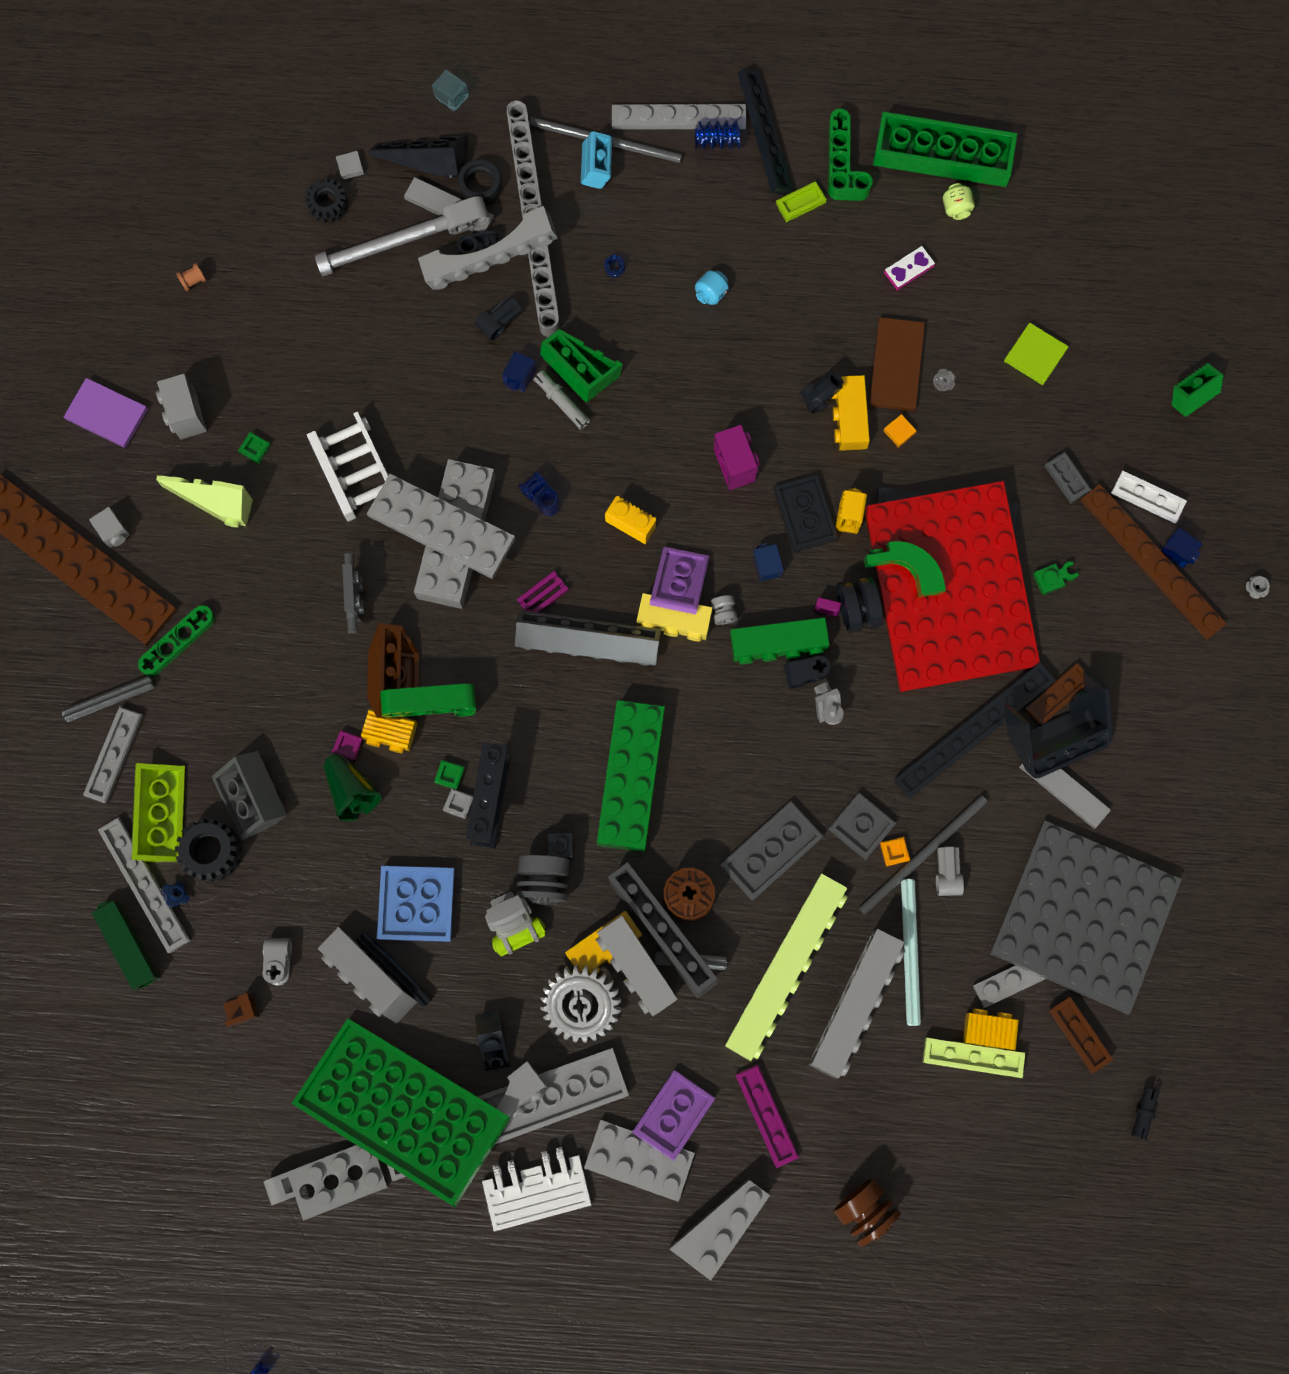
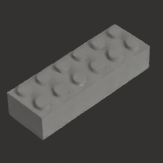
(440, 577)
(856, 1004)

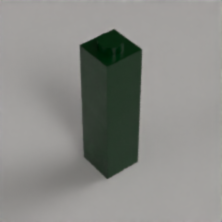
(125, 945)

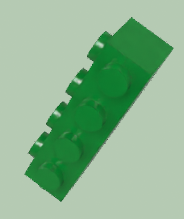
(778, 640)

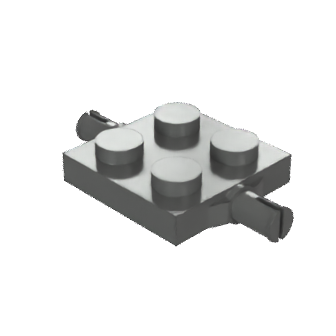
(352, 600)

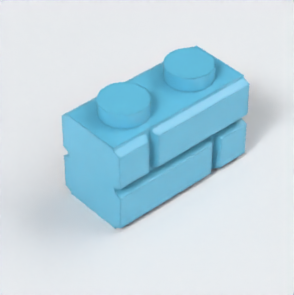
(596, 160)

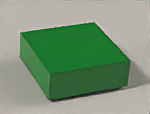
(254, 447)
(449, 774)

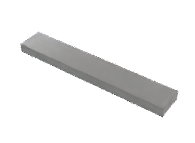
(144, 886)

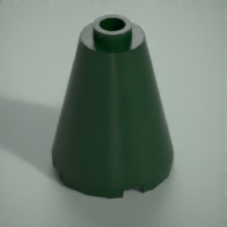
(349, 788)

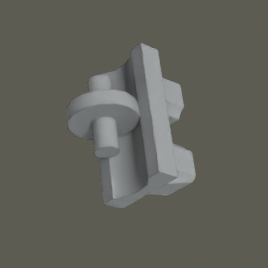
(828, 704)

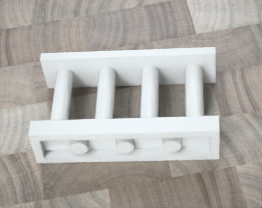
(330, 464)

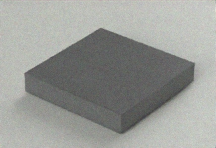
(862, 826)

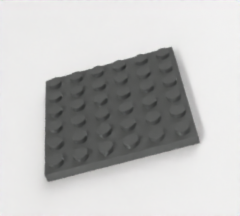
(1086, 917)

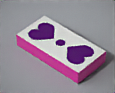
(909, 268)

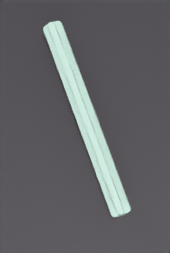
(911, 952)

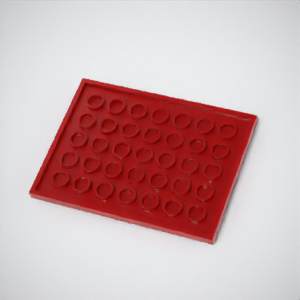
(984, 614)

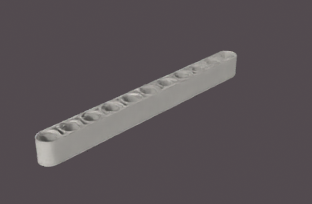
(528, 187)

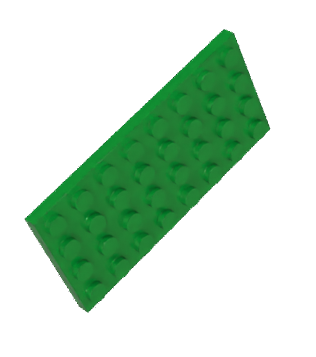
(401, 1112)

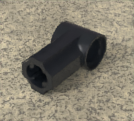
(493, 322)
(818, 394)

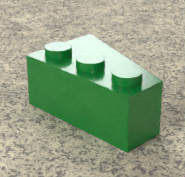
(579, 365)

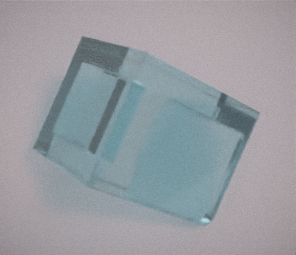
(450, 90)

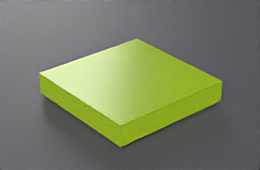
(1036, 354)

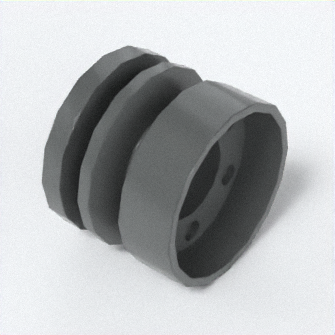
(543, 878)

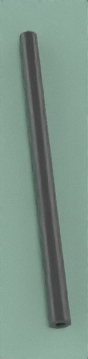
(616, 142)
(923, 855)

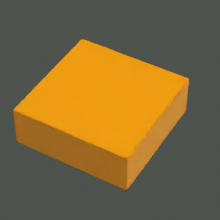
(899, 430)
(894, 851)

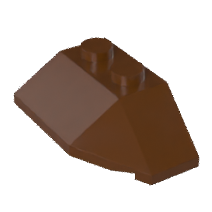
(391, 664)

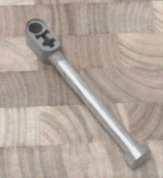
(456, 218)

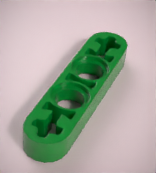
(174, 638)

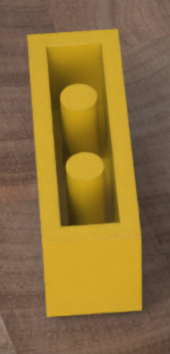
(851, 415)
(590, 952)

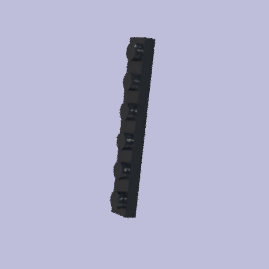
(765, 132)

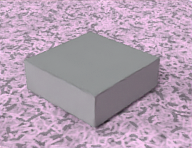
(349, 165)
(458, 803)

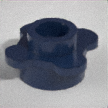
(169, 897)

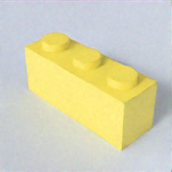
(674, 621)

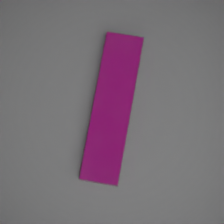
(767, 1116)

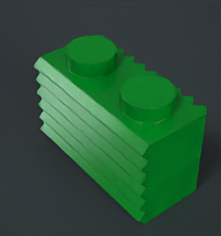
(1197, 389)

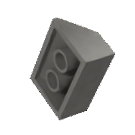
(248, 795)

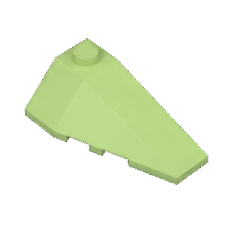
(221, 499)

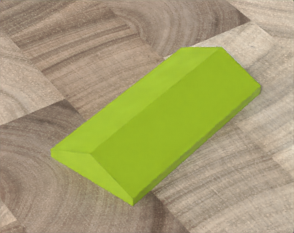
(157, 812)

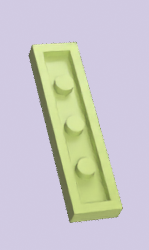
(973, 1057)

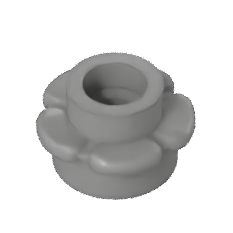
(1263, 586)

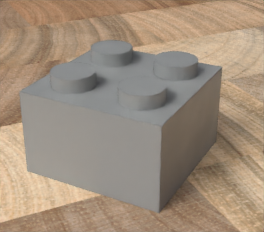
(180, 406)

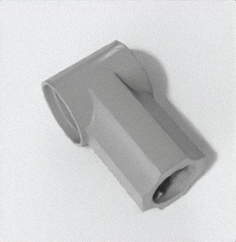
(949, 879)

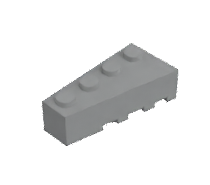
(636, 965)
(366, 976)
(716, 1234)

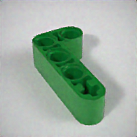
(841, 154)
(429, 700)

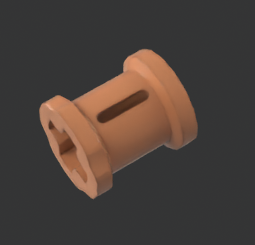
(191, 277)

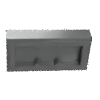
(1067, 477)

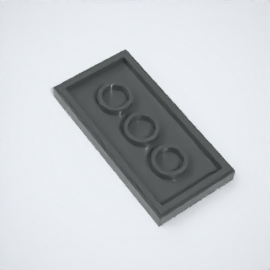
(771, 850)

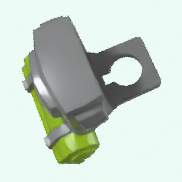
(513, 924)

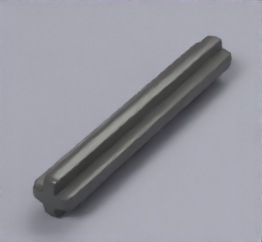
(107, 699)

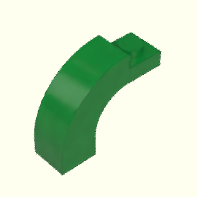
(915, 559)

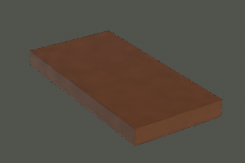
(896, 364)

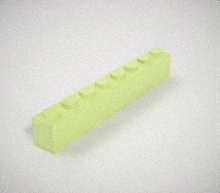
(785, 968)

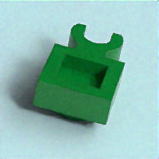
(1052, 578)

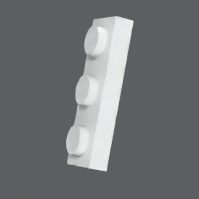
(1148, 496)

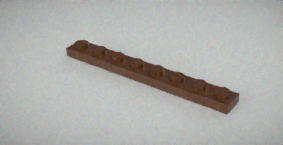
(1153, 562)

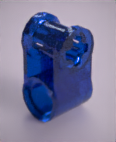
(537, 491)

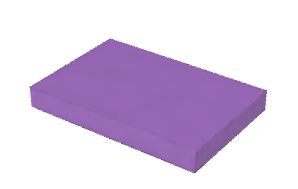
(105, 413)
(679, 580)
(673, 1115)

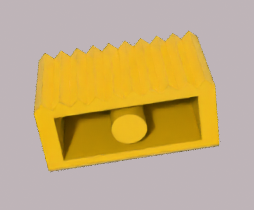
(851, 511)
(630, 520)
(389, 732)
(990, 1030)

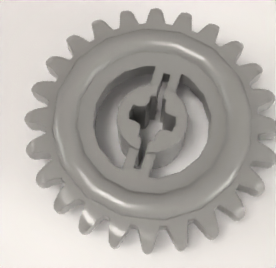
(583, 984)

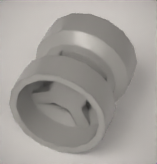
(724, 610)

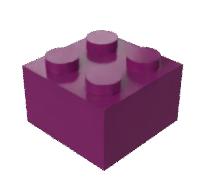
(735, 457)

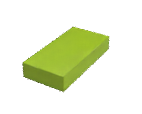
(801, 201)

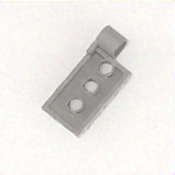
(289, 1183)

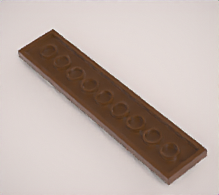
(81, 565)

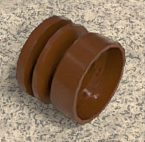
(680, 906)
(867, 1212)

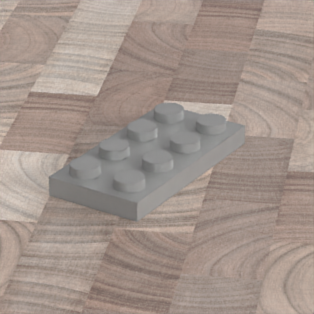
(633, 1161)

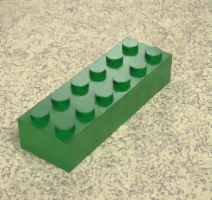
(945, 149)
(630, 776)

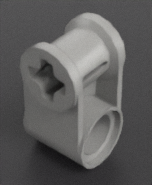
(277, 956)

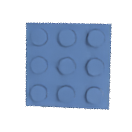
(416, 903)

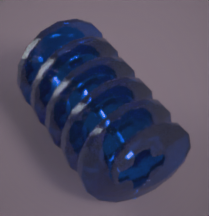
(717, 134)

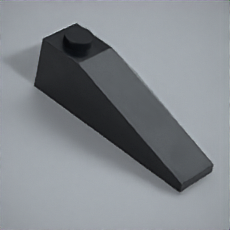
(436, 157)

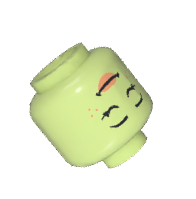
(958, 201)

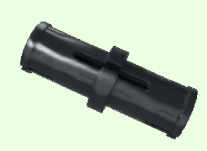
(1145, 1113)

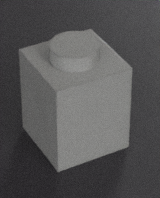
(109, 527)

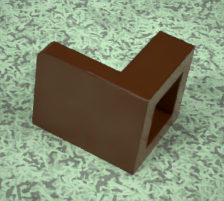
(240, 1010)

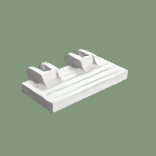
(537, 1194)

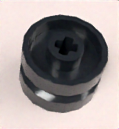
(859, 604)

